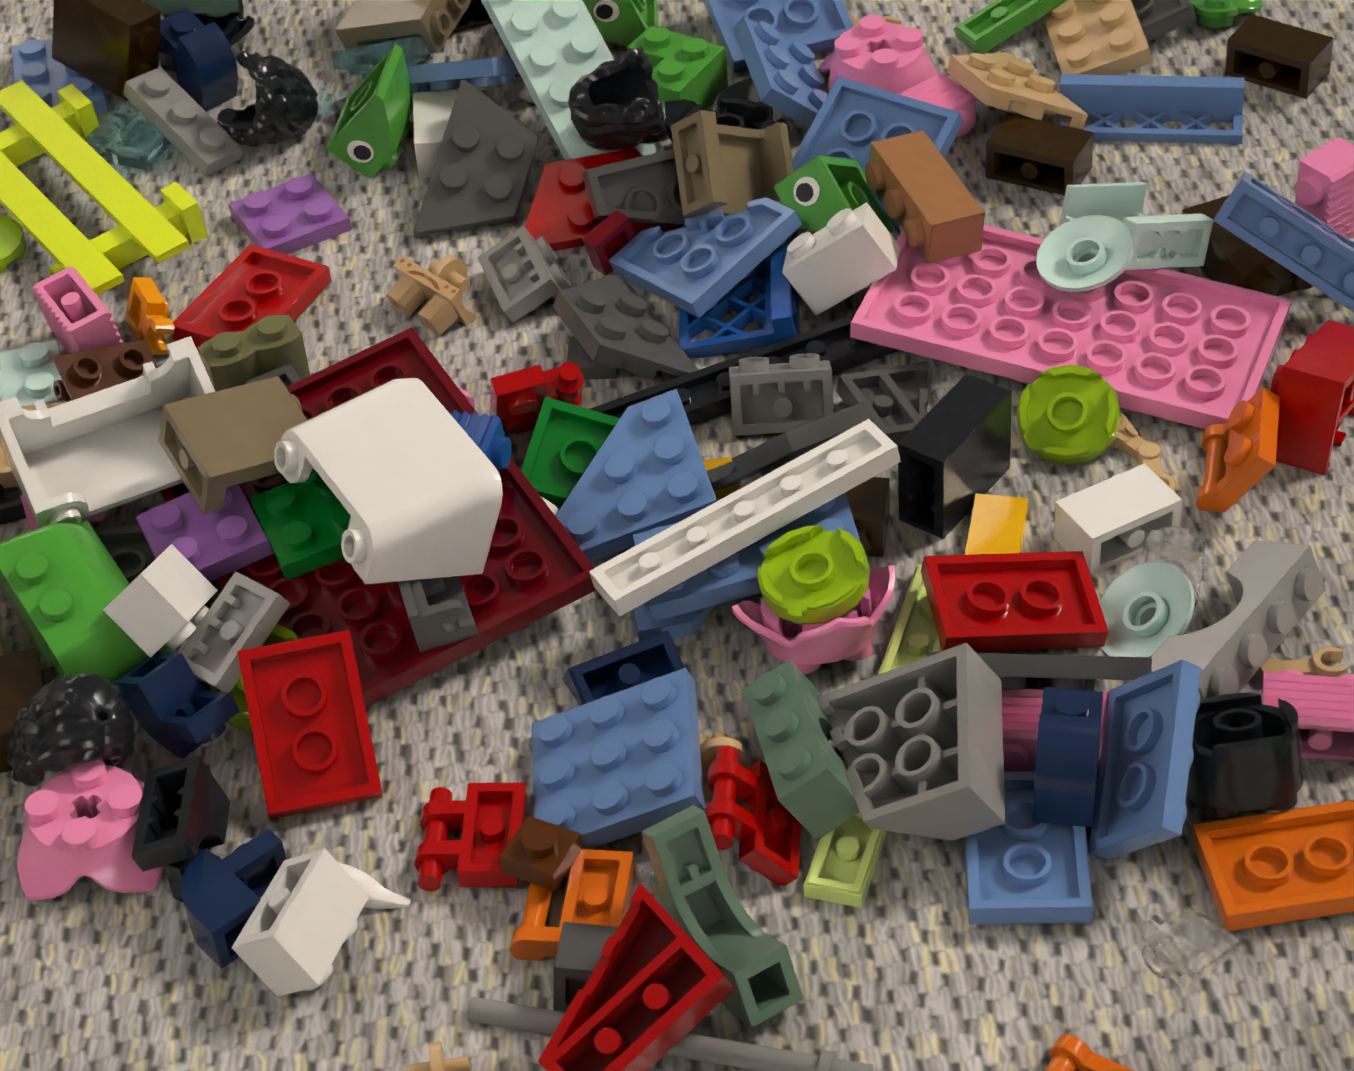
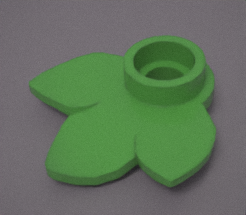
(1222, 12)

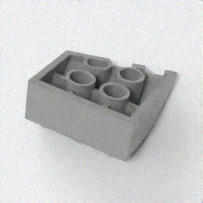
(924, 745)

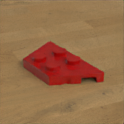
(562, 205)

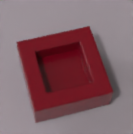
(607, 240)

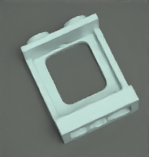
(1158, 239)

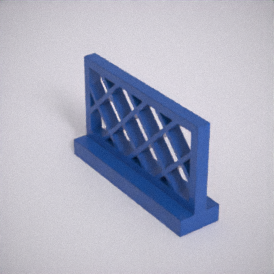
(775, 309)

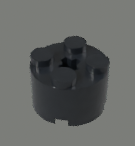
(1244, 756)

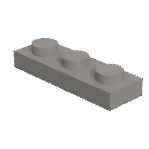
(182, 121)

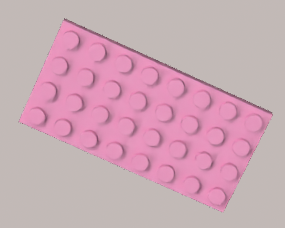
(1155, 335)

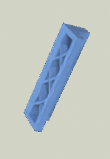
(1155, 101)
(1291, 237)

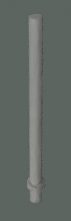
(689, 1047)

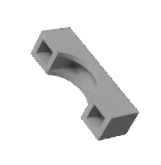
(1272, 594)

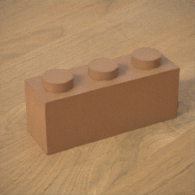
(925, 197)

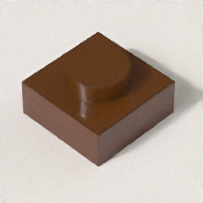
(541, 853)

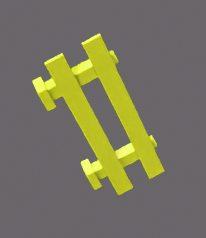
(62, 136)

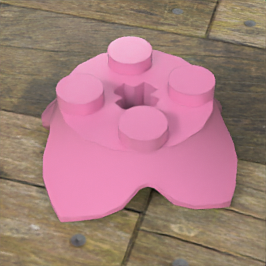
(880, 56)
(827, 642)
(83, 828)

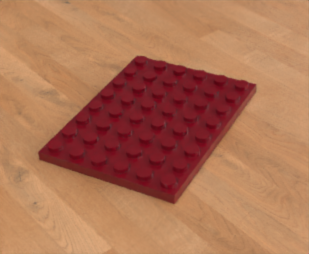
(527, 571)

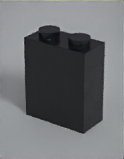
(953, 455)

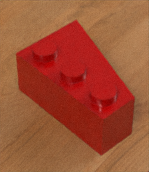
(1315, 397)
(639, 997)

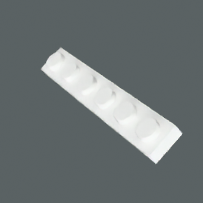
(744, 517)

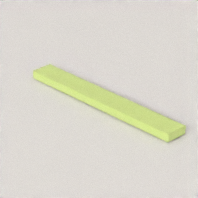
(850, 852)

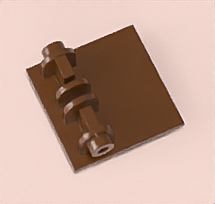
(99, 368)

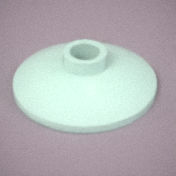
(1085, 253)
(1146, 608)

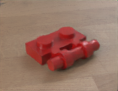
(520, 394)
(487, 824)
(762, 825)

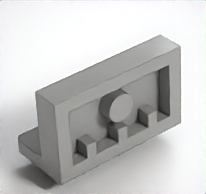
(523, 273)
(779, 395)
(235, 622)

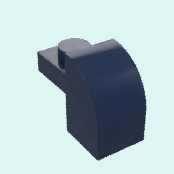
(202, 57)
(174, 705)
(1067, 757)
(226, 891)

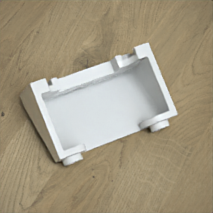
(102, 444)
(408, 478)

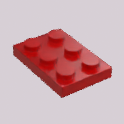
(249, 289)
(1014, 601)
(309, 724)

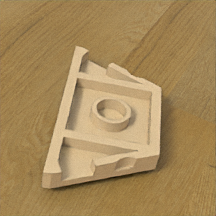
(1013, 86)

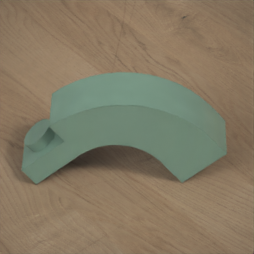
(703, 903)

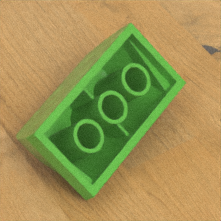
(58, 588)

